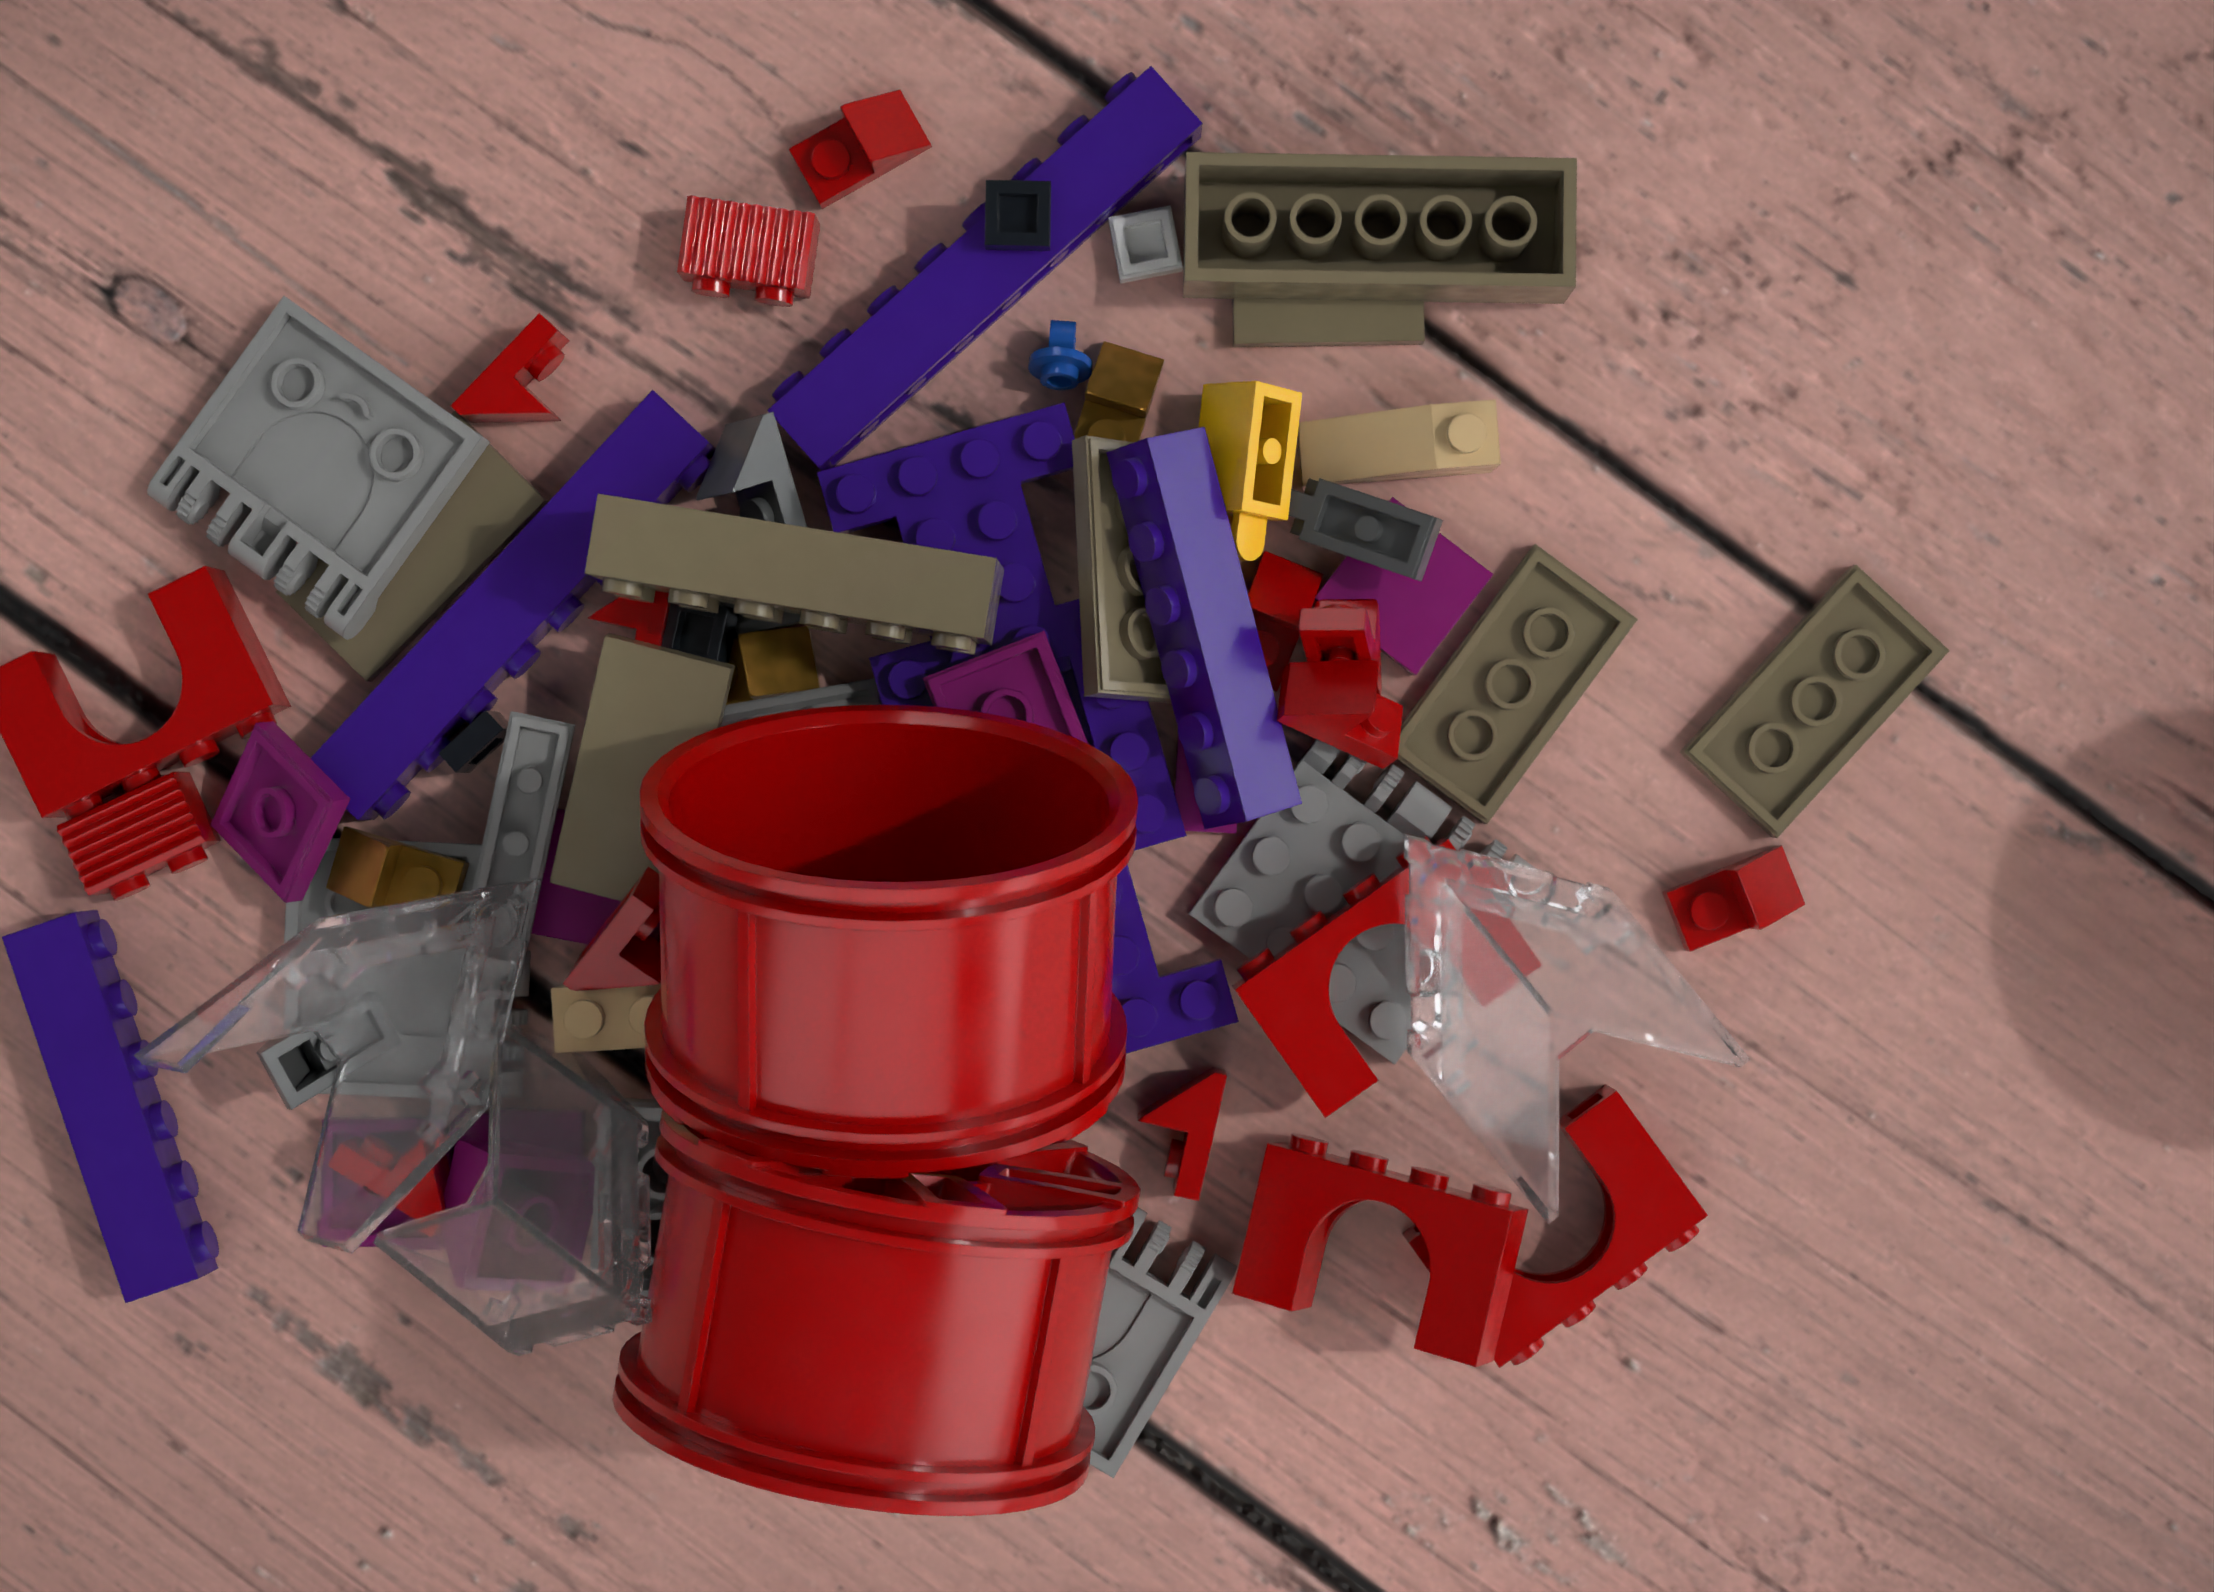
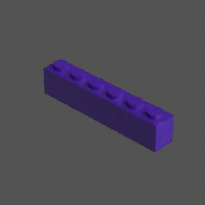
(1204, 627)
(112, 1104)

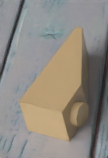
(1401, 443)

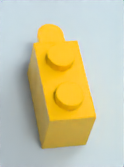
(1254, 451)

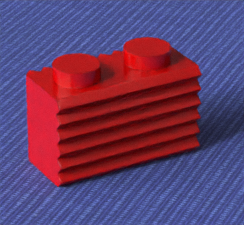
(748, 250)
(138, 835)

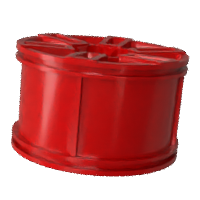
(886, 936)
(877, 1331)

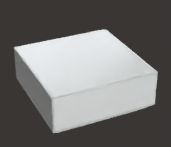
(1145, 244)

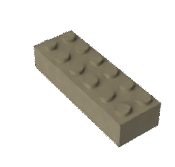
(1379, 227)
(794, 570)

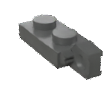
(1364, 527)

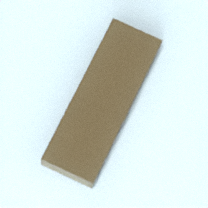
(1326, 322)

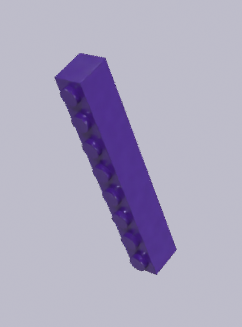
(970, 288)
(504, 615)

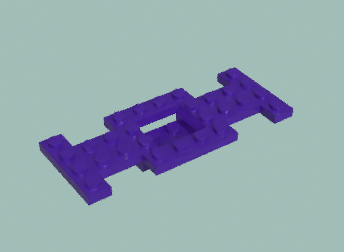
(970, 500)

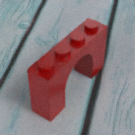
(223, 693)
(1292, 989)
(1643, 1213)
(1468, 1238)

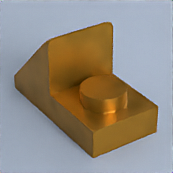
(1119, 394)
(772, 664)
(390, 872)

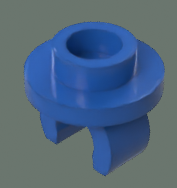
(1060, 364)

